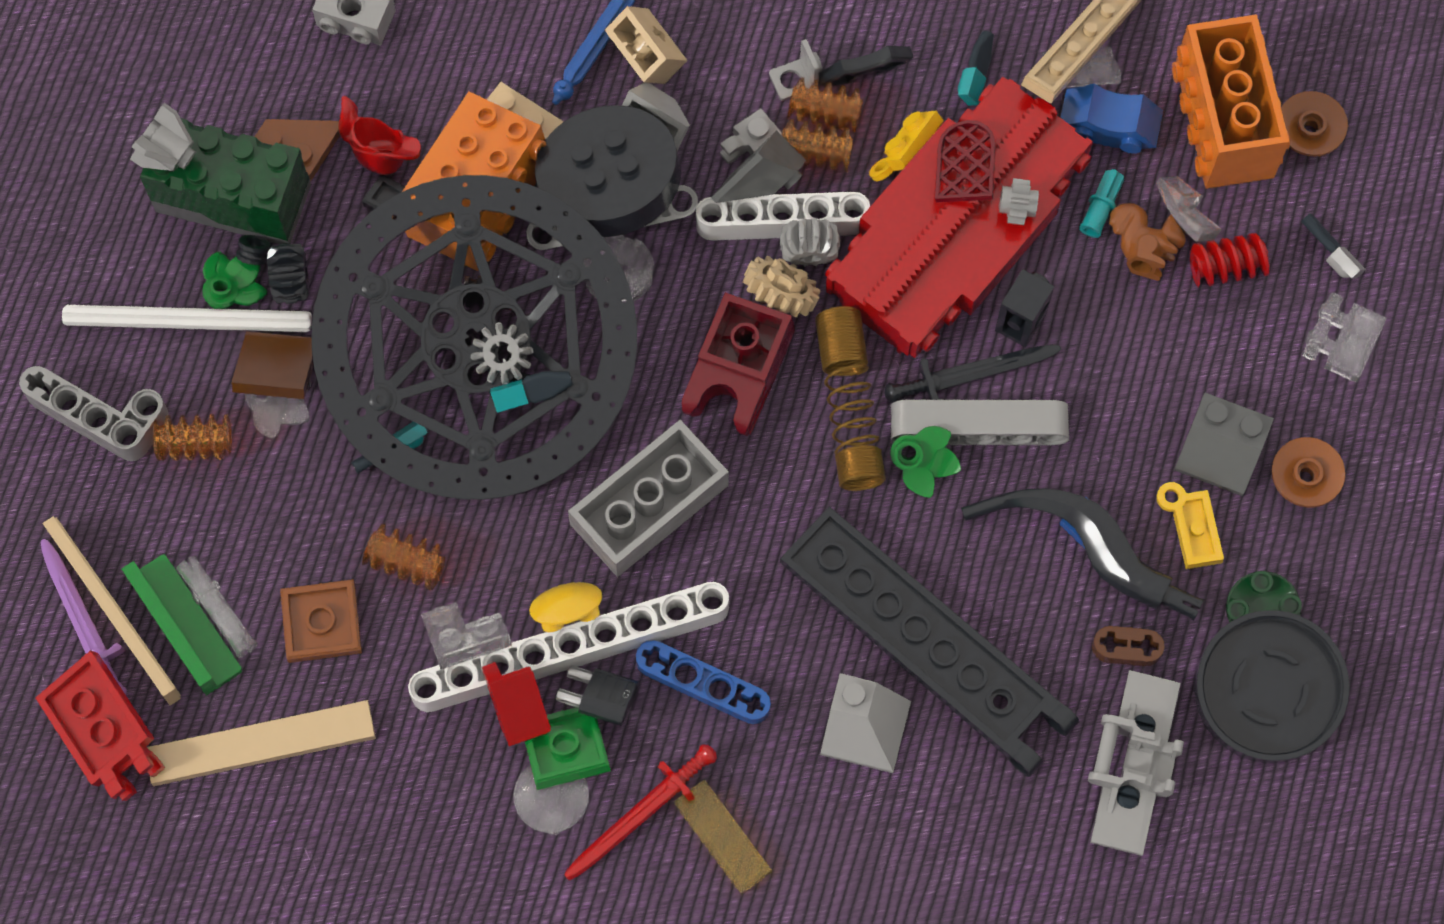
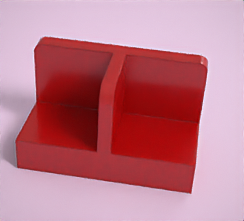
(517, 703)

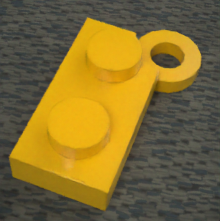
(906, 144)
(1194, 525)

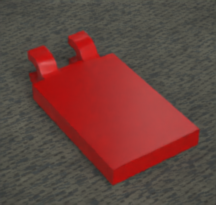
(99, 726)

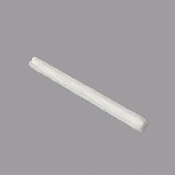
(187, 318)

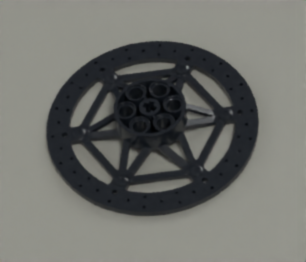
(381, 289)

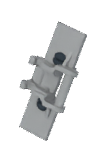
(1148, 763)

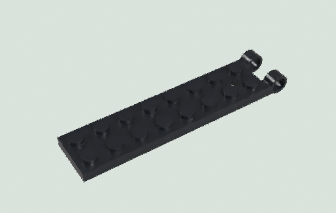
(925, 637)

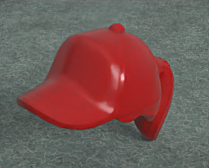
(374, 142)

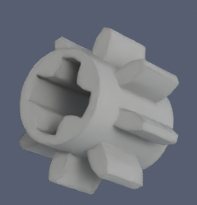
(1018, 201)

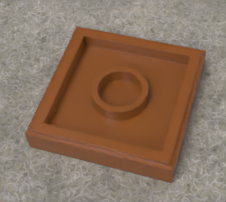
(321, 621)

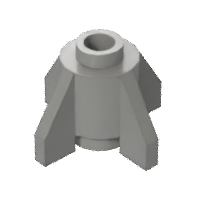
(164, 143)

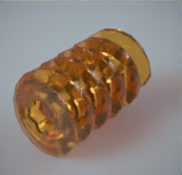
(825, 104)
(820, 145)
(192, 438)
(404, 557)

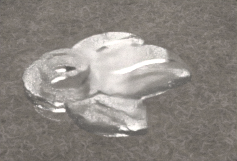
(274, 411)

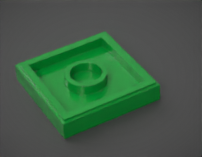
(568, 751)

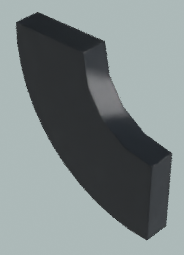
(881, 61)

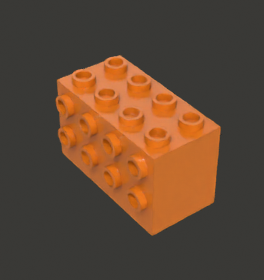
(1230, 102)
(478, 142)

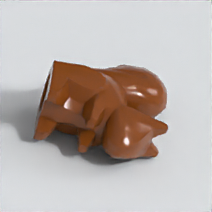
(1142, 245)

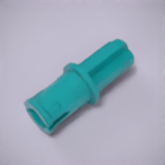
(1102, 203)

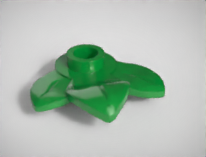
(234, 278)
(930, 460)

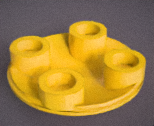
(566, 605)

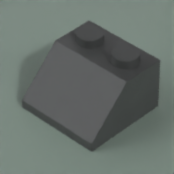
(1223, 444)

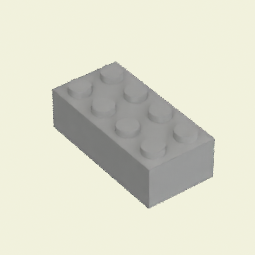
(648, 498)

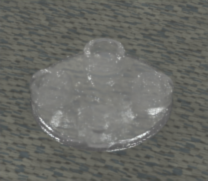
(550, 808)

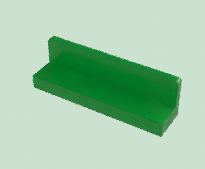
(183, 623)

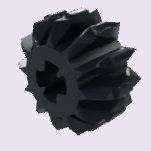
(288, 273)

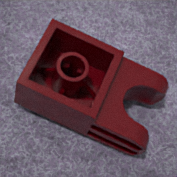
(737, 369)

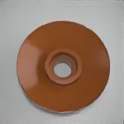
(1320, 112)
(1317, 459)

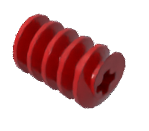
(1229, 257)

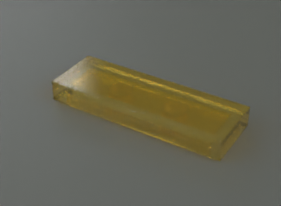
(723, 837)

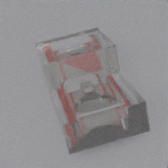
(1182, 204)

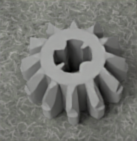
(809, 242)
(490, 358)

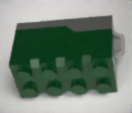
(234, 185)

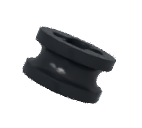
(253, 249)
(473, 299)

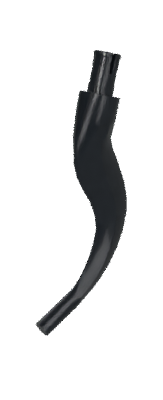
(1103, 543)

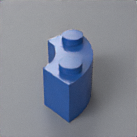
(1113, 118)

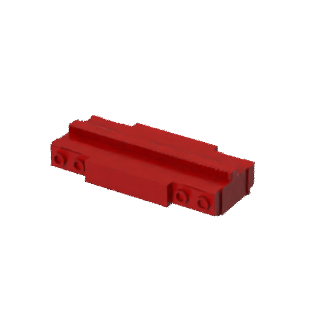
(931, 259)

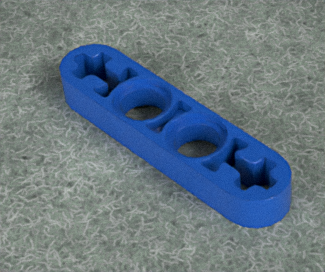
(700, 686)

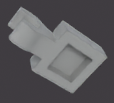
(748, 136)

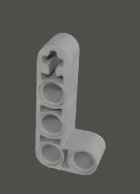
(90, 408)

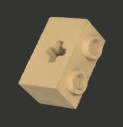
(645, 45)

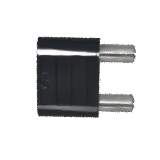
(605, 697)

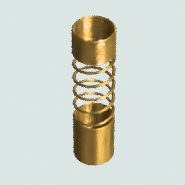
(845, 354)

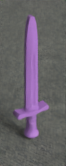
(77, 610)

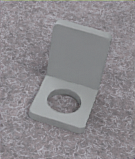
(807, 67)

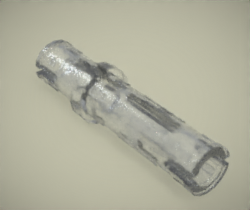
(208, 594)

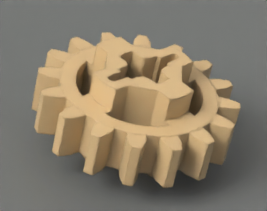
(781, 286)

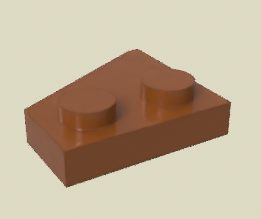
(312, 137)

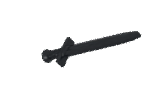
(967, 372)

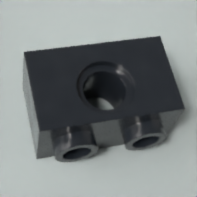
(1024, 307)

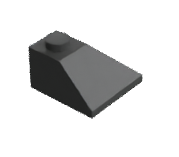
(763, 172)

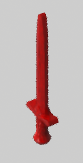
(644, 809)

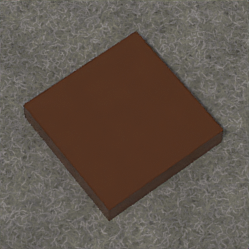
(274, 365)

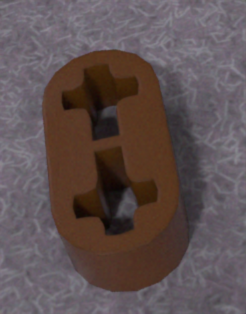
(1128, 655)

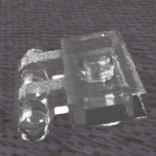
(1355, 341)

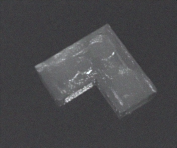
(460, 642)

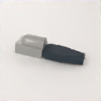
(1341, 259)

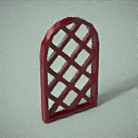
(940, 176)

